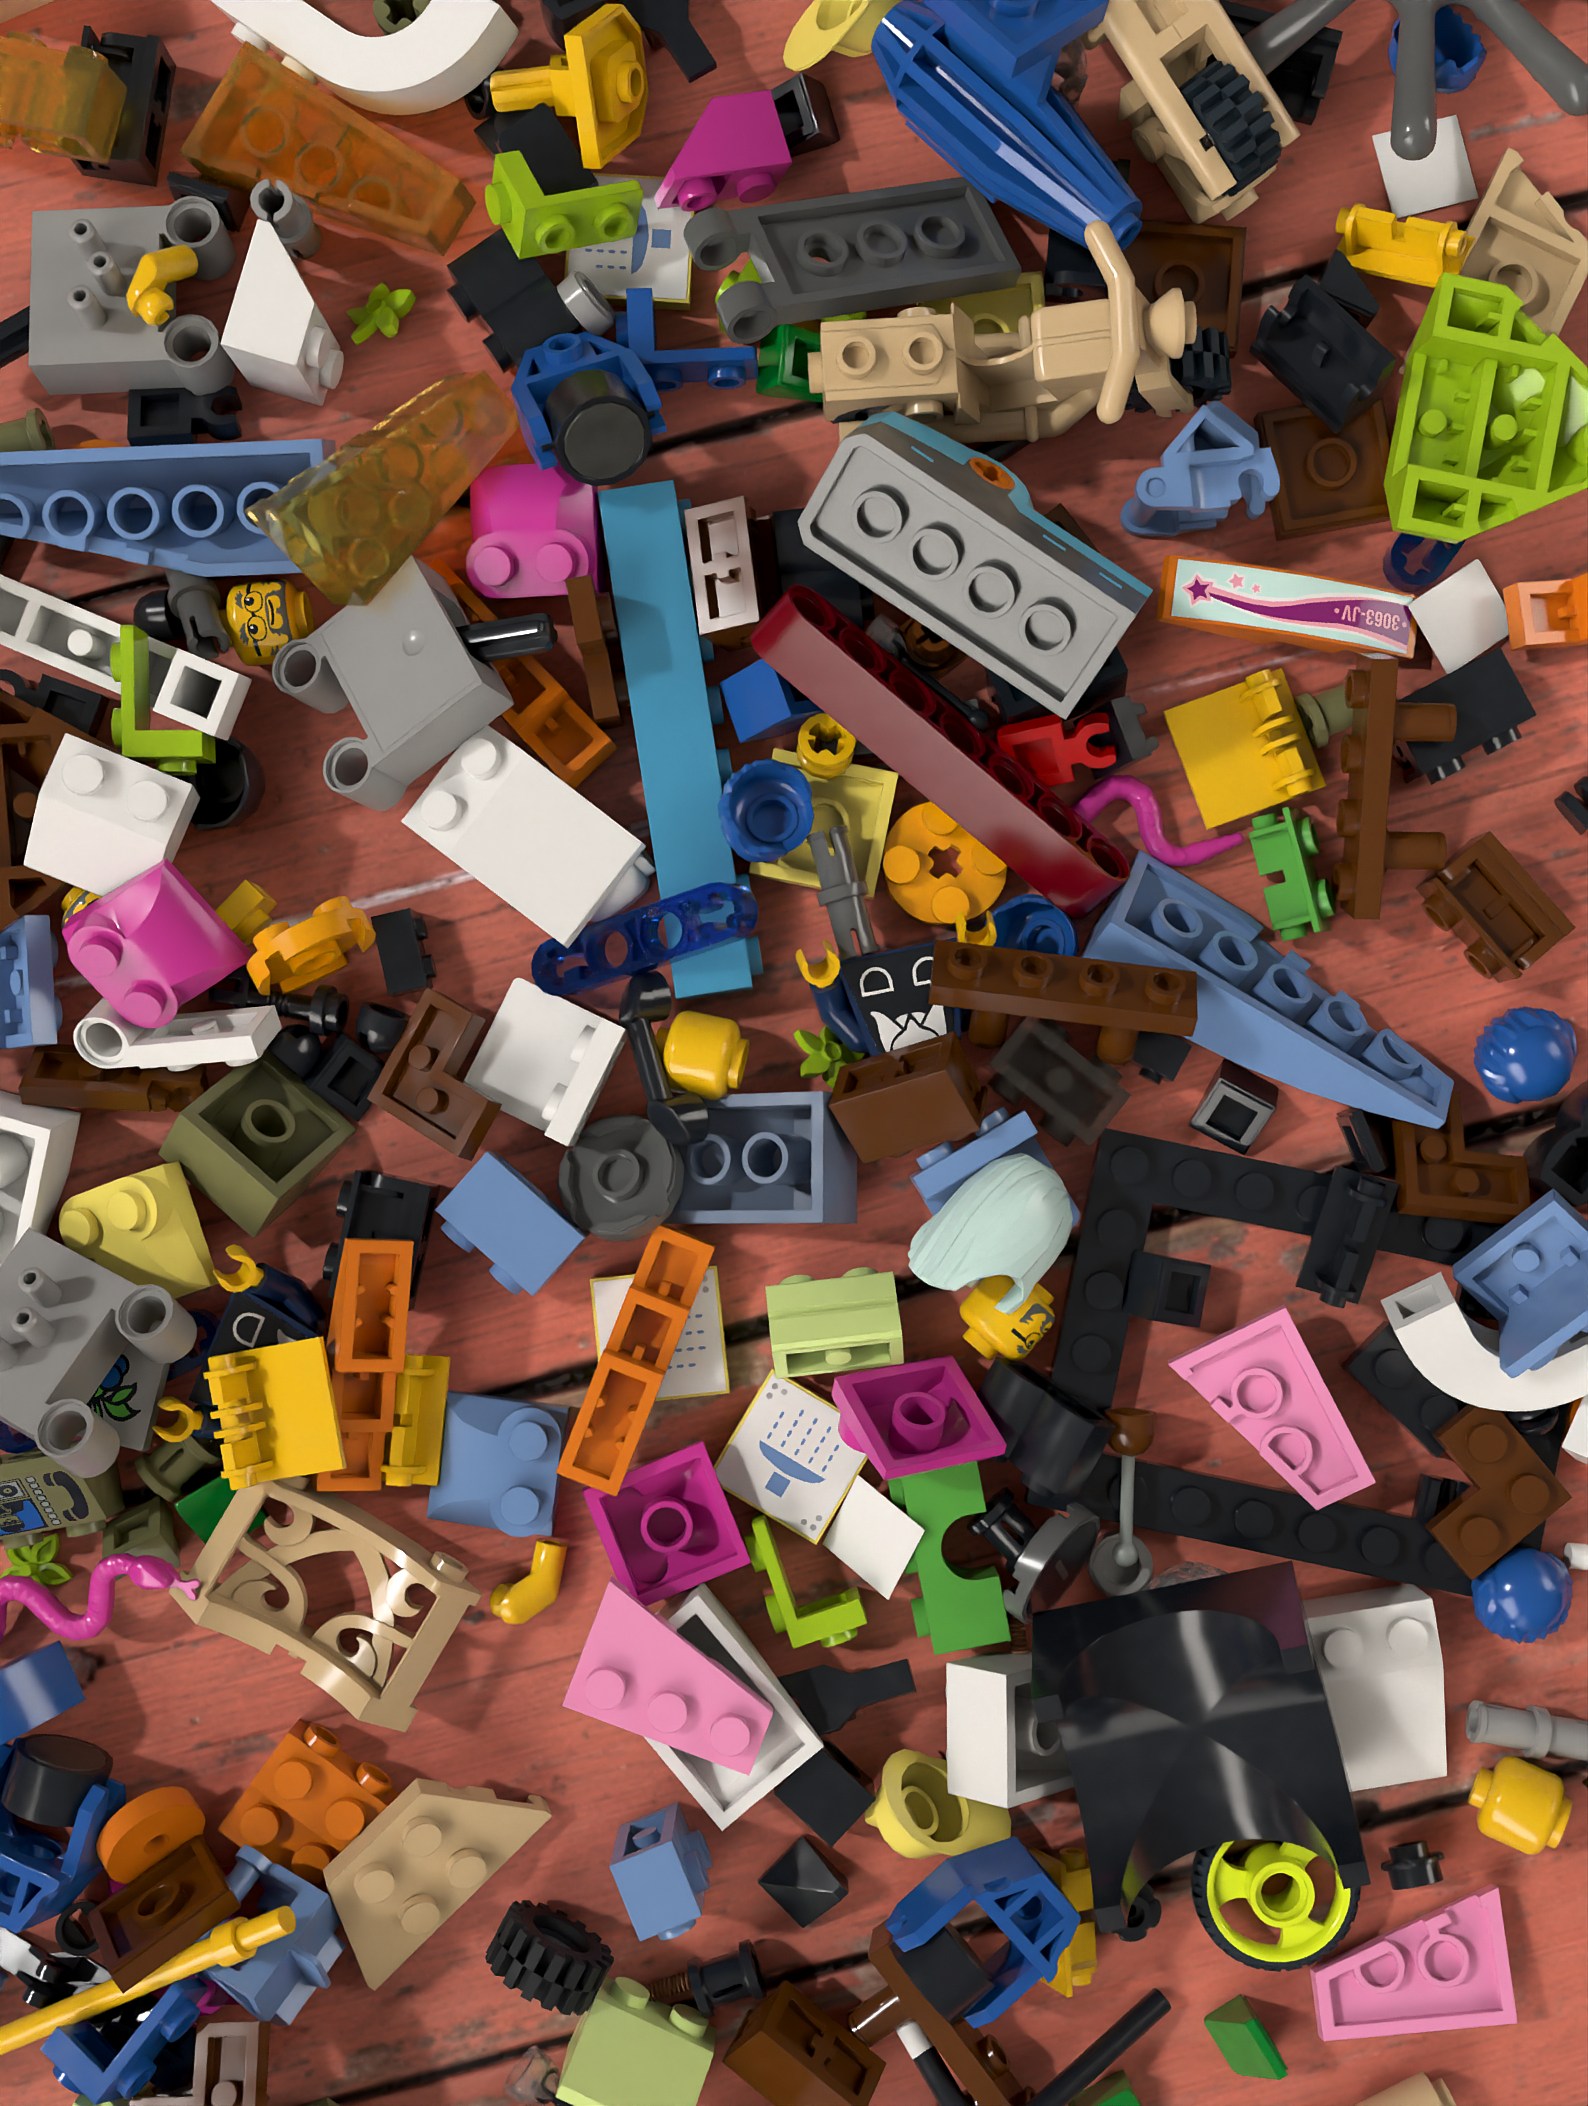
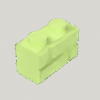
(834, 1323)

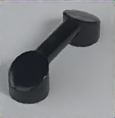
(676, 1117)

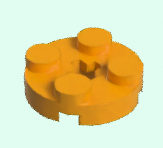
(917, 890)
(309, 949)

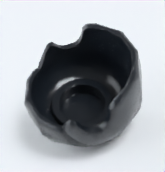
(227, 789)

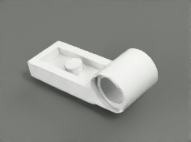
(185, 1042)

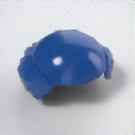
(1456, 51)
(766, 810)
(1034, 925)
(1526, 1055)
(1523, 1595)

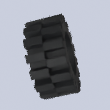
(549, 1957)

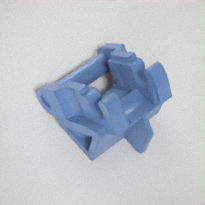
(1202, 476)
(288, 1969)

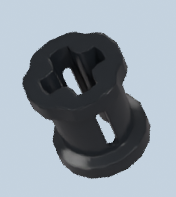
(988, 1523)
(726, 1979)

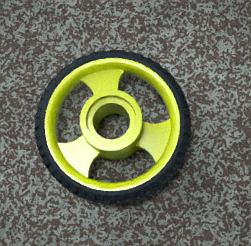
(1301, 1937)

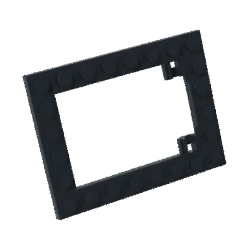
(1123, 1184)

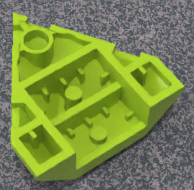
(1484, 417)

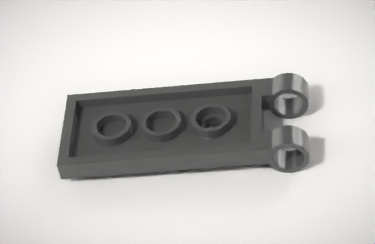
(879, 249)

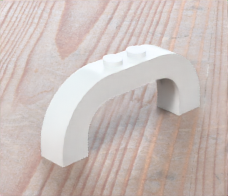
(395, 74)
(81, 644)
(1465, 1355)

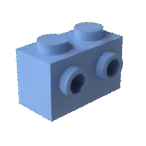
(510, 1224)
(661, 1872)

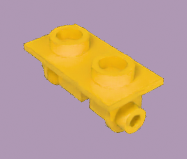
(1399, 250)
(416, 1439)
(1074, 1878)

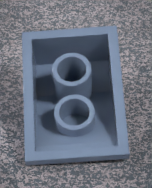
(769, 1163)

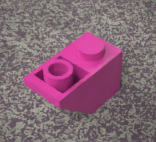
(729, 155)

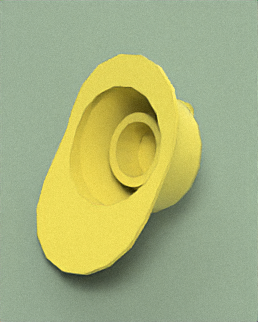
(834, 26)
(923, 1818)

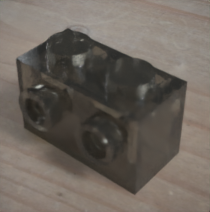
(1067, 1089)

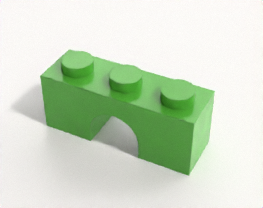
(957, 1604)

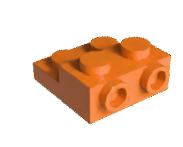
(308, 1803)

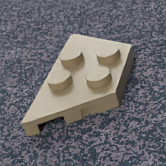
(1526, 247)
(422, 1866)

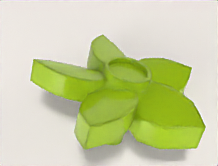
(381, 312)
(825, 1055)
(37, 1562)

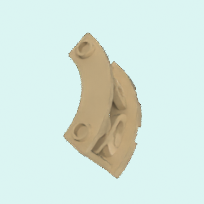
(352, 1679)

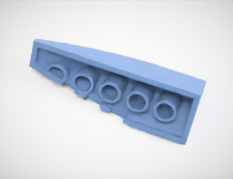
(156, 502)
(1263, 1004)

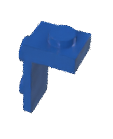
(671, 368)
(96, 2069)

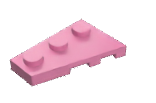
(1277, 1399)
(663, 1687)
(1421, 1976)

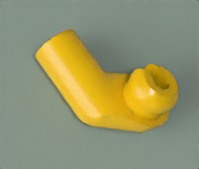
(152, 275)
(535, 1592)

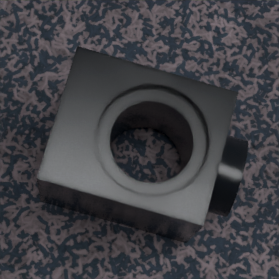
(827, 1792)

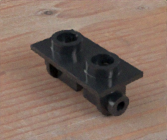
(1346, 1236)

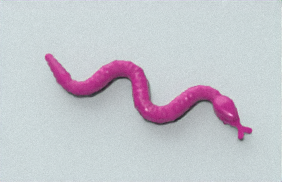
(1150, 821)
(145, 1571)

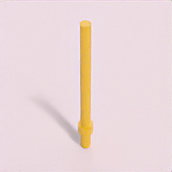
(225, 1946)

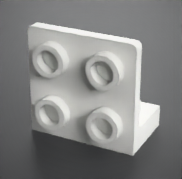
(546, 1060)

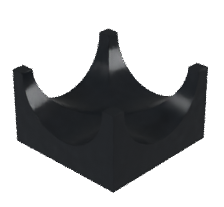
(1194, 1727)

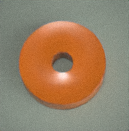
(148, 1831)

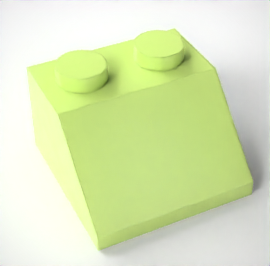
(636, 2051)

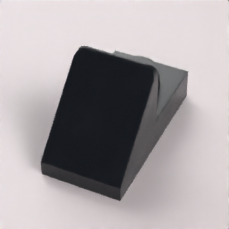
(542, 144)

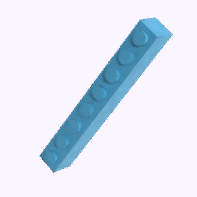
(674, 721)

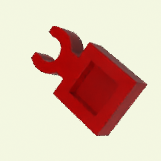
(1050, 750)

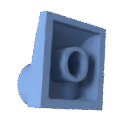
(500, 1463)

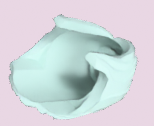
(999, 1222)

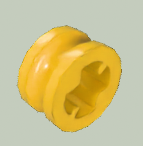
(824, 764)

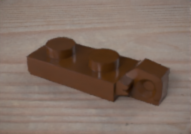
(65, 1079)

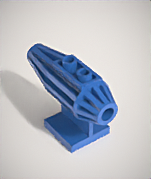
(983, 99)

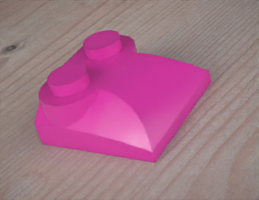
(532, 532)
(152, 946)
(915, 1418)
(668, 1525)

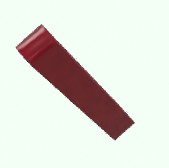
(939, 751)

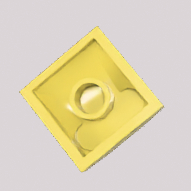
(142, 1230)

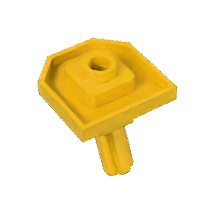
(596, 81)

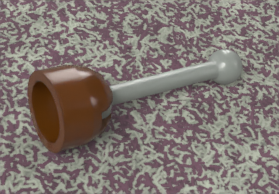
(1130, 1438)

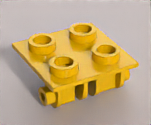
(1244, 748)
(275, 1412)

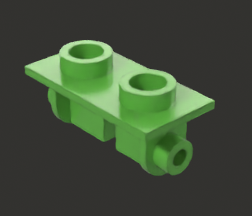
(1290, 848)

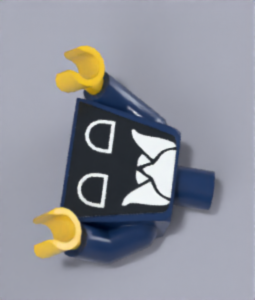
(884, 997)
(262, 1311)

